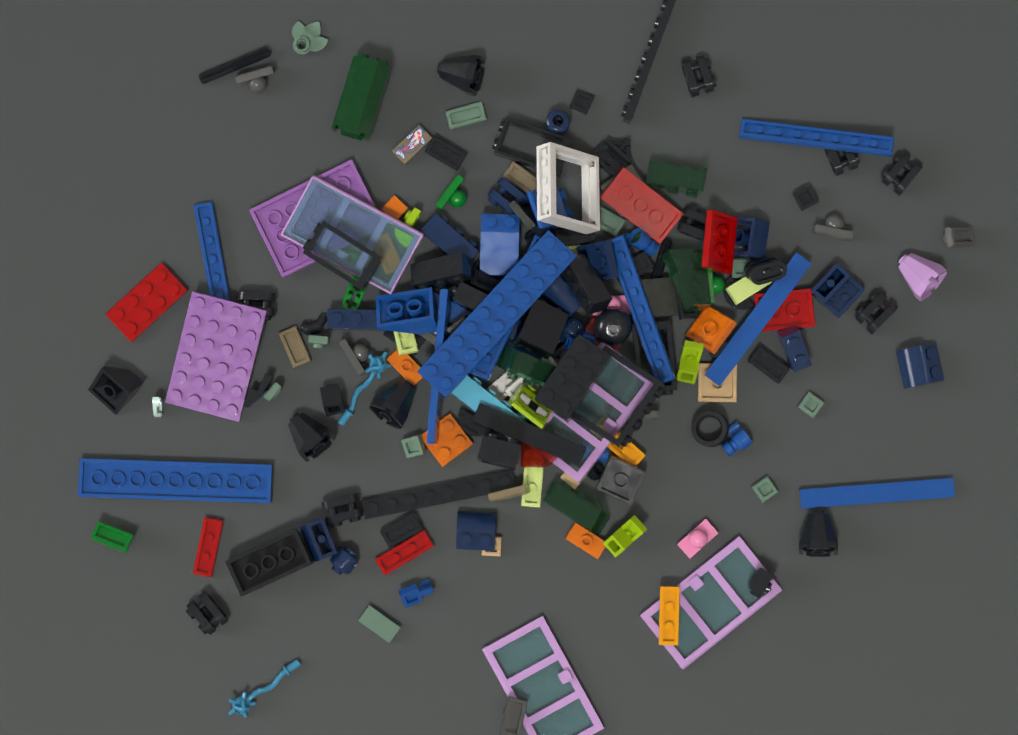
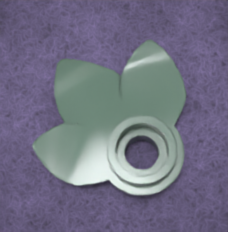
(310, 36)

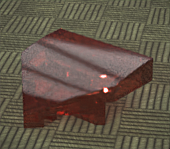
(534, 457)

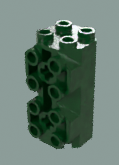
(361, 97)

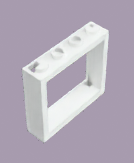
(546, 187)

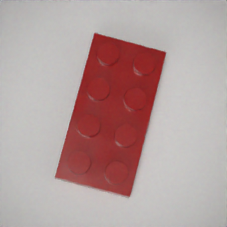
(641, 205)
(146, 302)

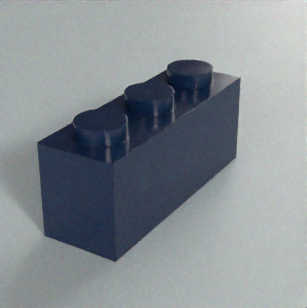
(447, 238)
(352, 320)

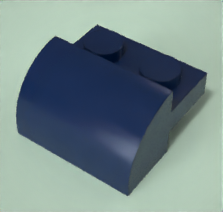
(601, 258)
(837, 291)
(561, 296)
(920, 365)
(476, 530)

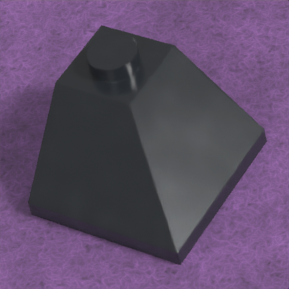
(115, 387)

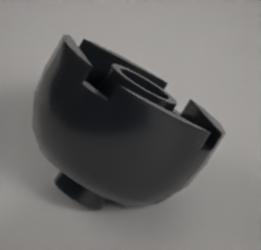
(612, 326)

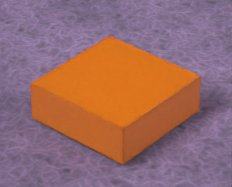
(394, 208)

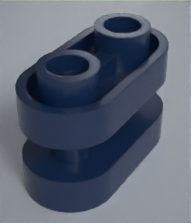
(497, 198)

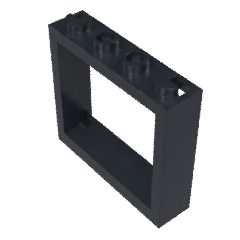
(645, 407)

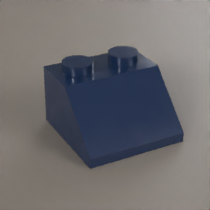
(751, 238)

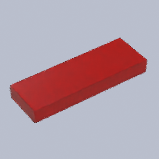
(208, 547)
(404, 552)

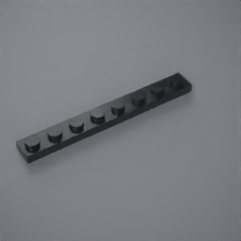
(647, 60)
(438, 494)

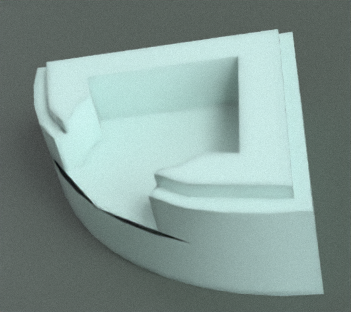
(157, 406)

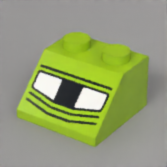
(524, 401)

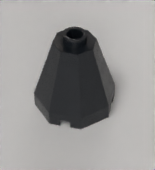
(463, 73)
(394, 404)
(309, 436)
(818, 536)

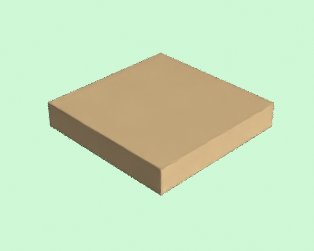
(711, 392)

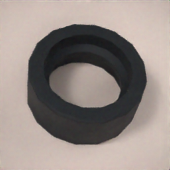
(724, 430)

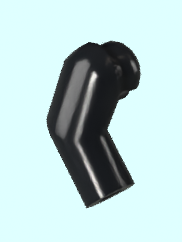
(313, 328)

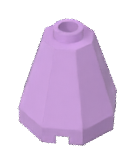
(921, 274)

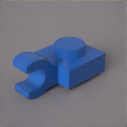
(412, 594)

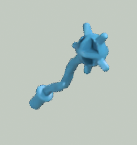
(376, 366)
(242, 704)

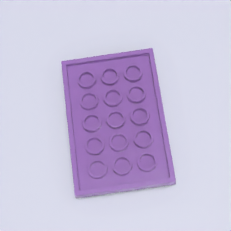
(273, 215)
(216, 356)

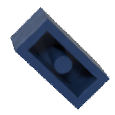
(794, 348)
(318, 539)

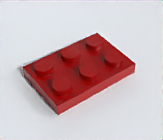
(719, 242)
(795, 310)

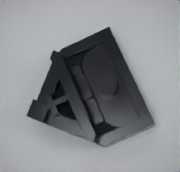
(613, 155)

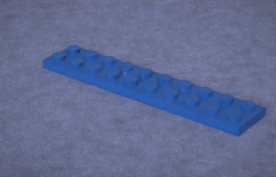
(497, 314)
(175, 480)

